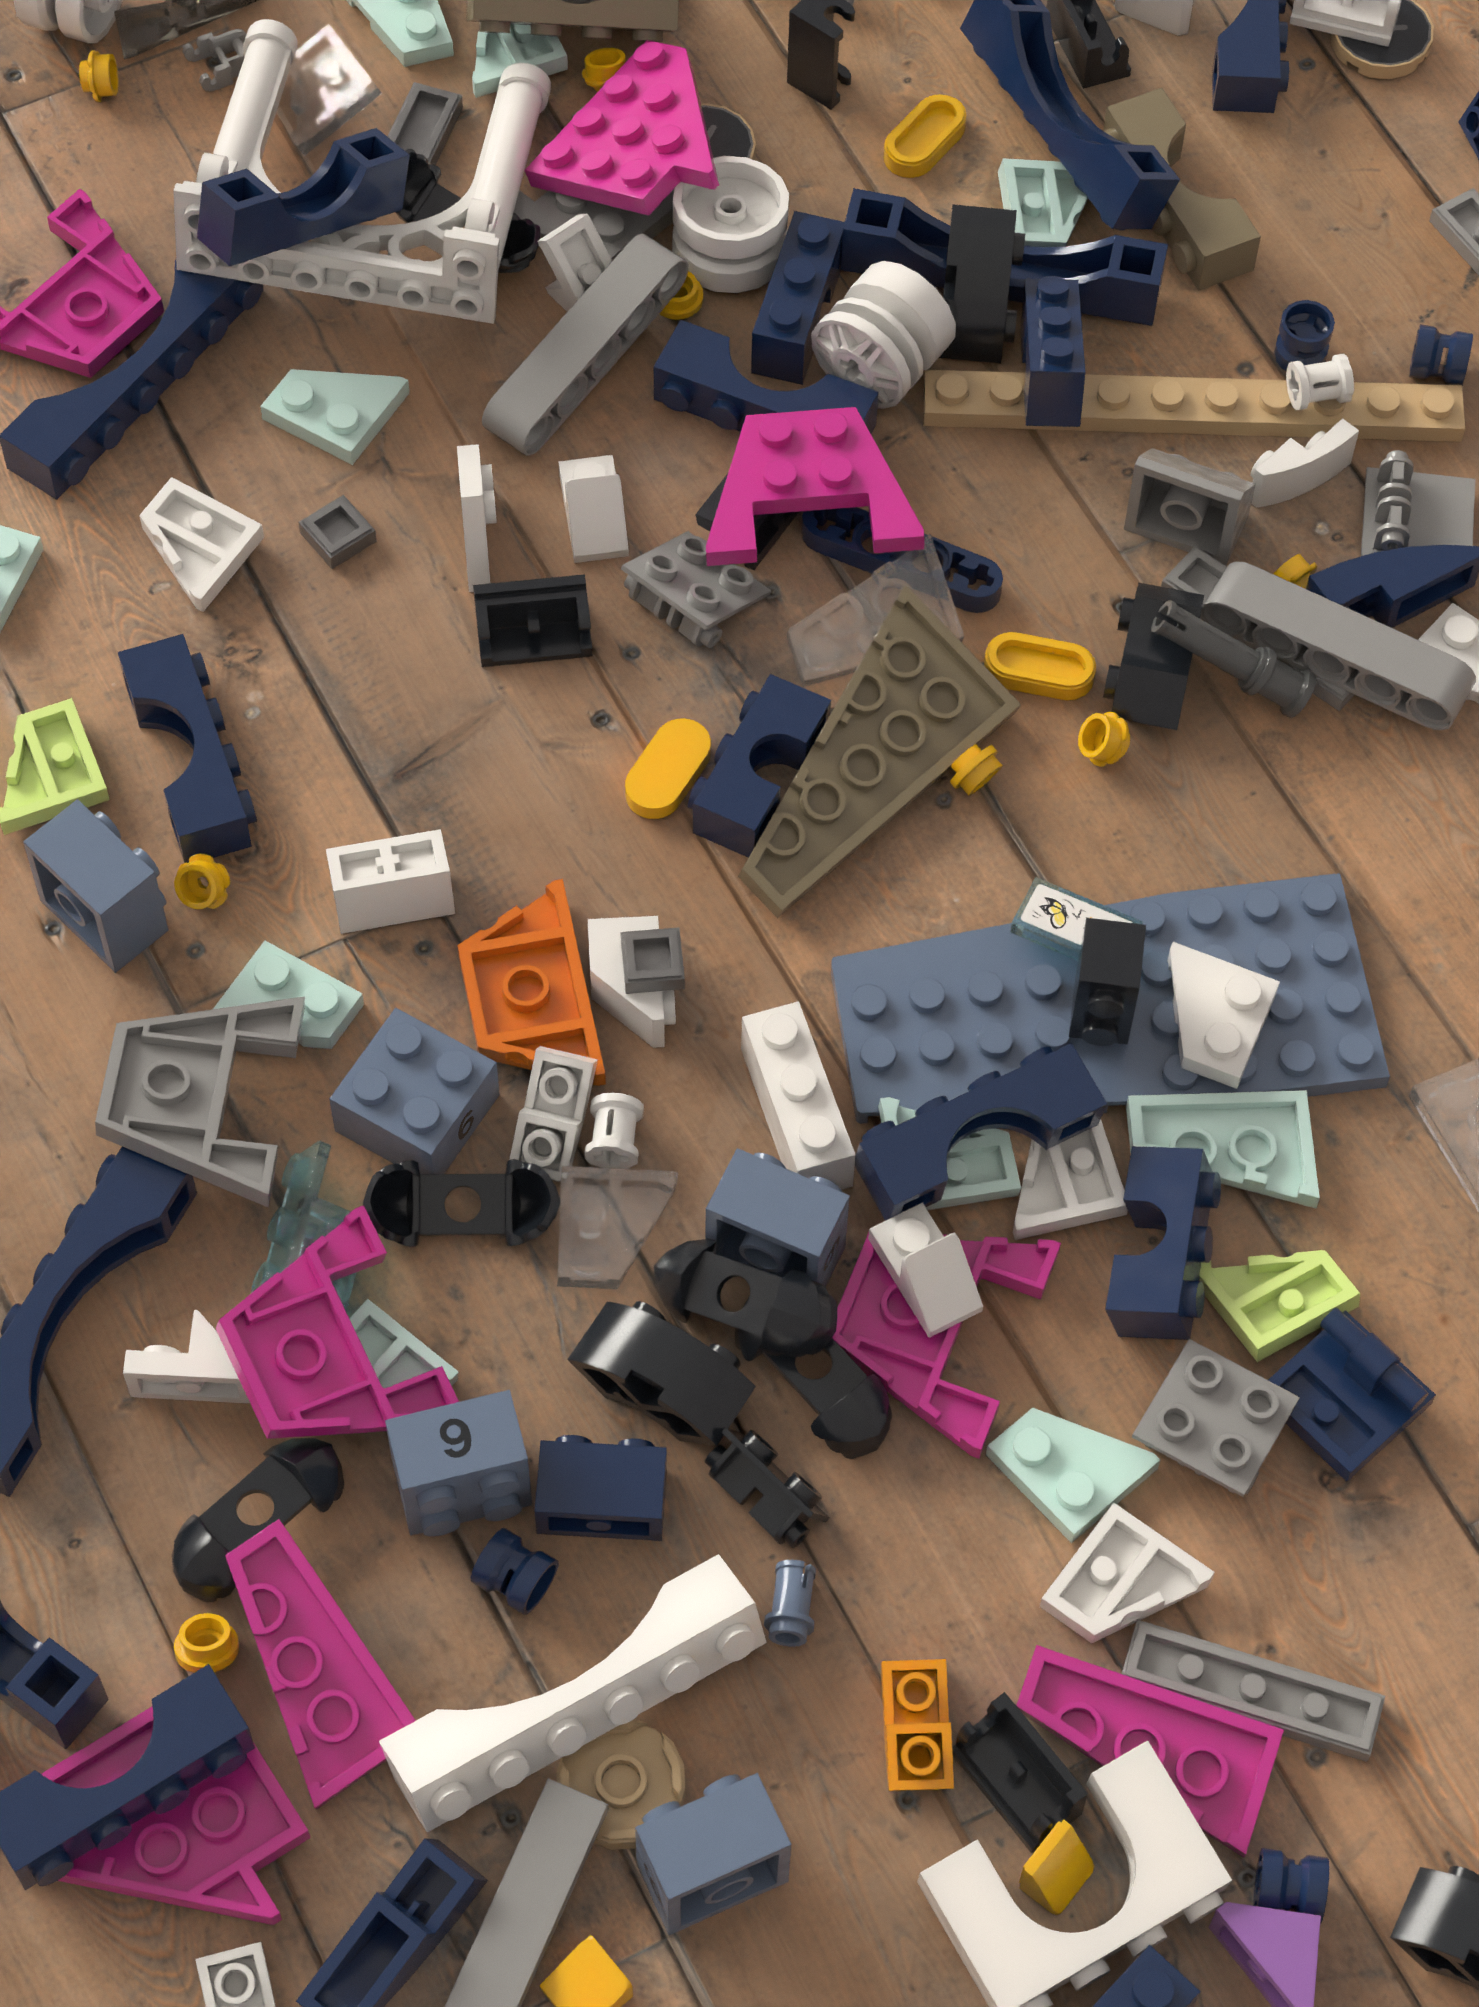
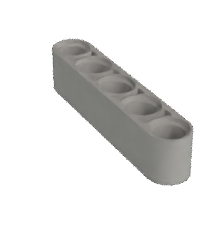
(585, 344)
(1340, 645)

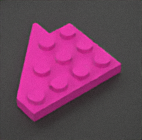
(633, 137)
(201, 1850)

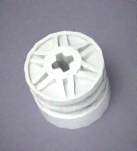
(885, 331)

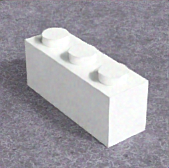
(796, 1095)

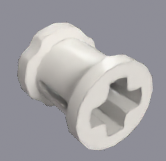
(1320, 381)
(614, 1131)

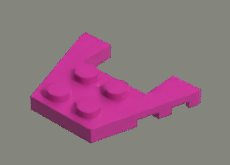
(89, 304)
(808, 465)
(888, 1340)
(303, 1353)

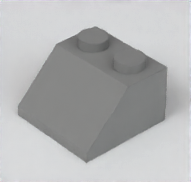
(1187, 504)

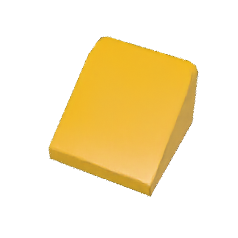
(1057, 1869)
(587, 1979)

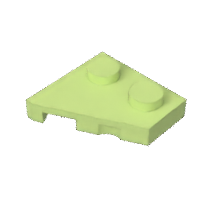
(49, 768)
(1277, 1297)

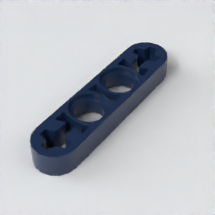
(969, 564)

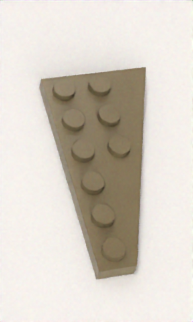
(886, 742)

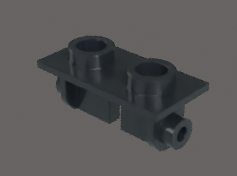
(750, 1467)

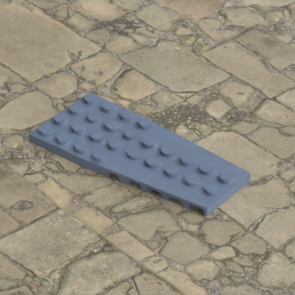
(979, 1001)

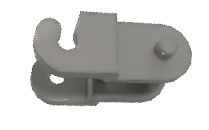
(218, 47)

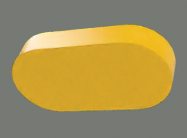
(924, 136)
(1040, 665)
(667, 768)

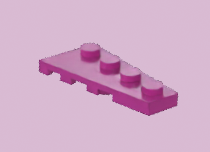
(317, 1665)
(1209, 1752)

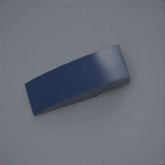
(1399, 581)
(396, 1930)

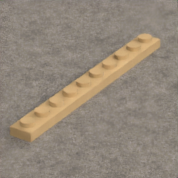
(1200, 406)

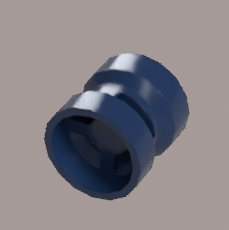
(1304, 334)
(1429, 350)
(514, 1571)
(1286, 1885)

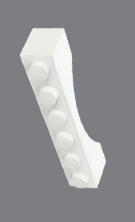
(470, 1755)

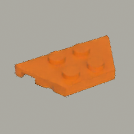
(529, 985)

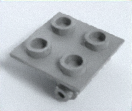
(1415, 507)
(680, 586)
(1216, 1418)

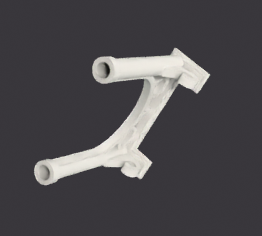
(349, 260)

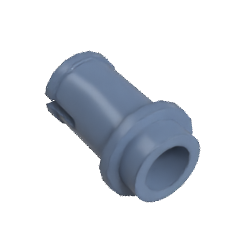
(790, 1619)

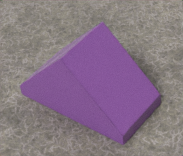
(1272, 1949)

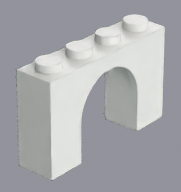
(1170, 1876)

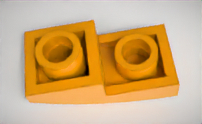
(917, 1725)

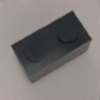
(1107, 981)

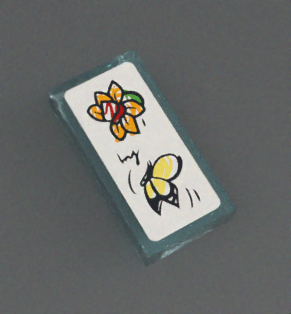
(1058, 917)

